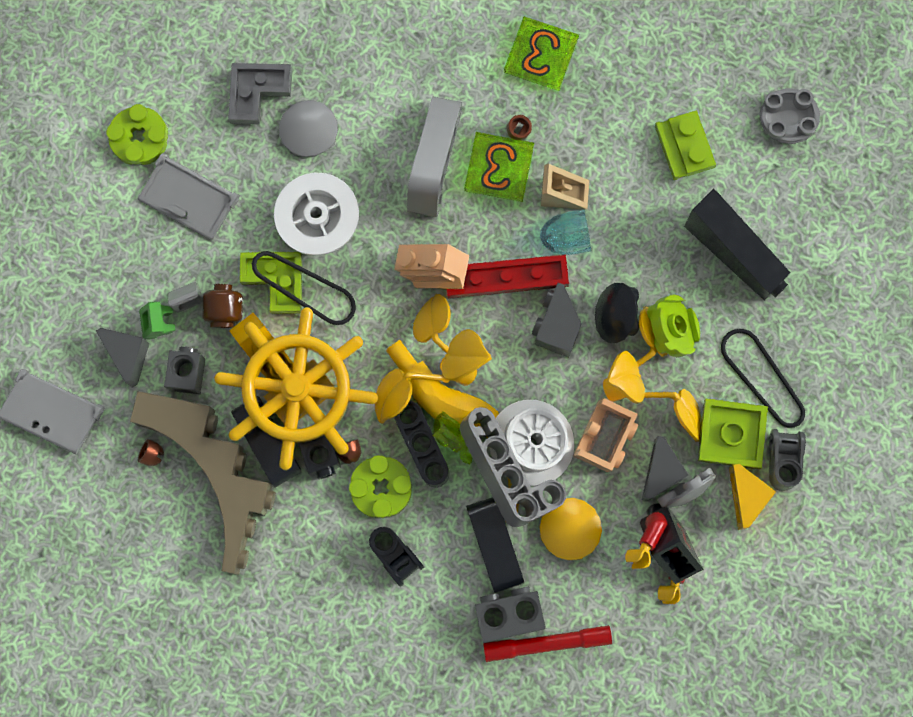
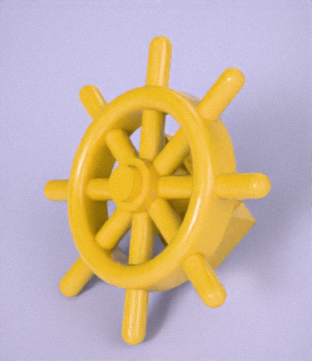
(297, 389)

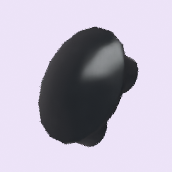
(617, 313)

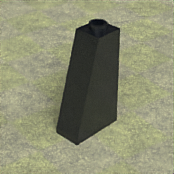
(737, 245)

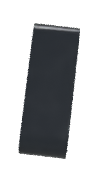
(267, 450)
(425, 459)
(495, 545)

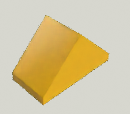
(749, 495)

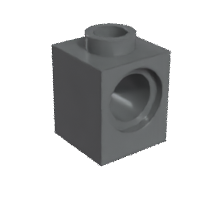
(188, 384)

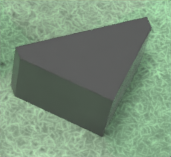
(126, 352)
(663, 470)

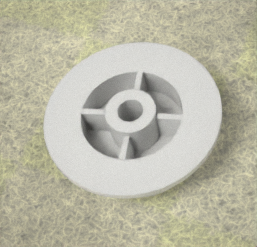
(312, 196)
(548, 428)

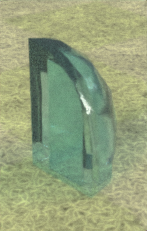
(567, 233)

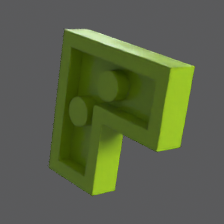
(279, 273)

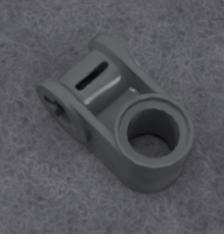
(786, 452)

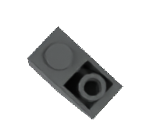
(560, 324)

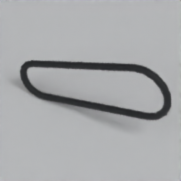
(311, 274)
(775, 368)

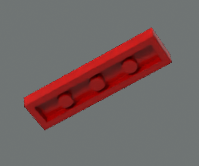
(513, 276)

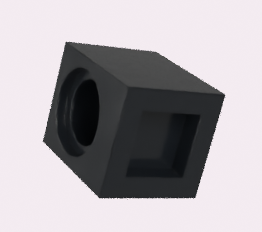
(324, 469)

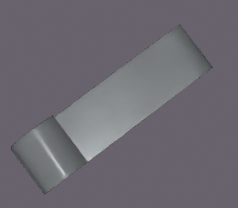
(433, 156)
(506, 465)

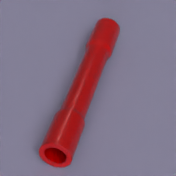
(511, 648)

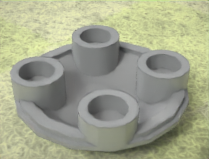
(790, 115)
(308, 128)
(688, 490)

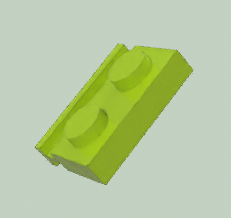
(685, 145)

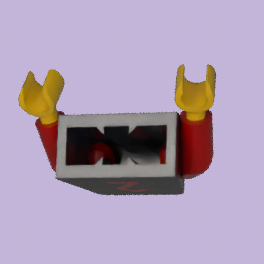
(670, 548)

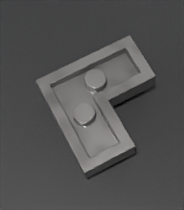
(251, 82)

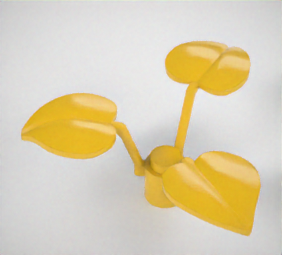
(460, 363)
(626, 382)

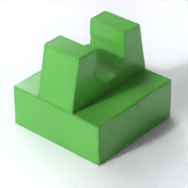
(152, 321)

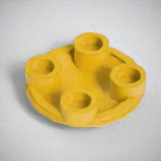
(571, 530)

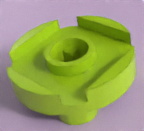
(133, 119)
(669, 339)
(379, 469)

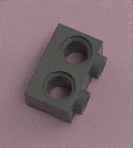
(511, 623)

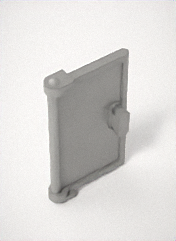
(180, 191)
(60, 415)

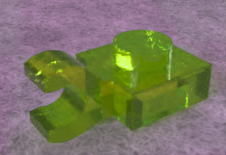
(448, 434)

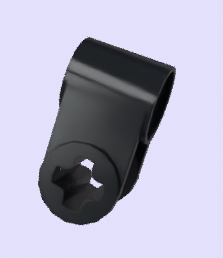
(395, 556)

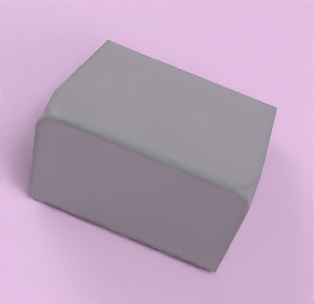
(185, 297)

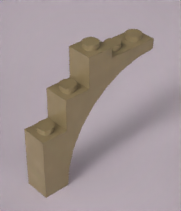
(238, 496)

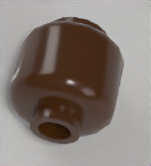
(222, 306)

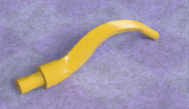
(435, 396)

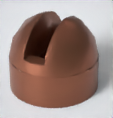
(524, 131)
(149, 453)
(353, 453)

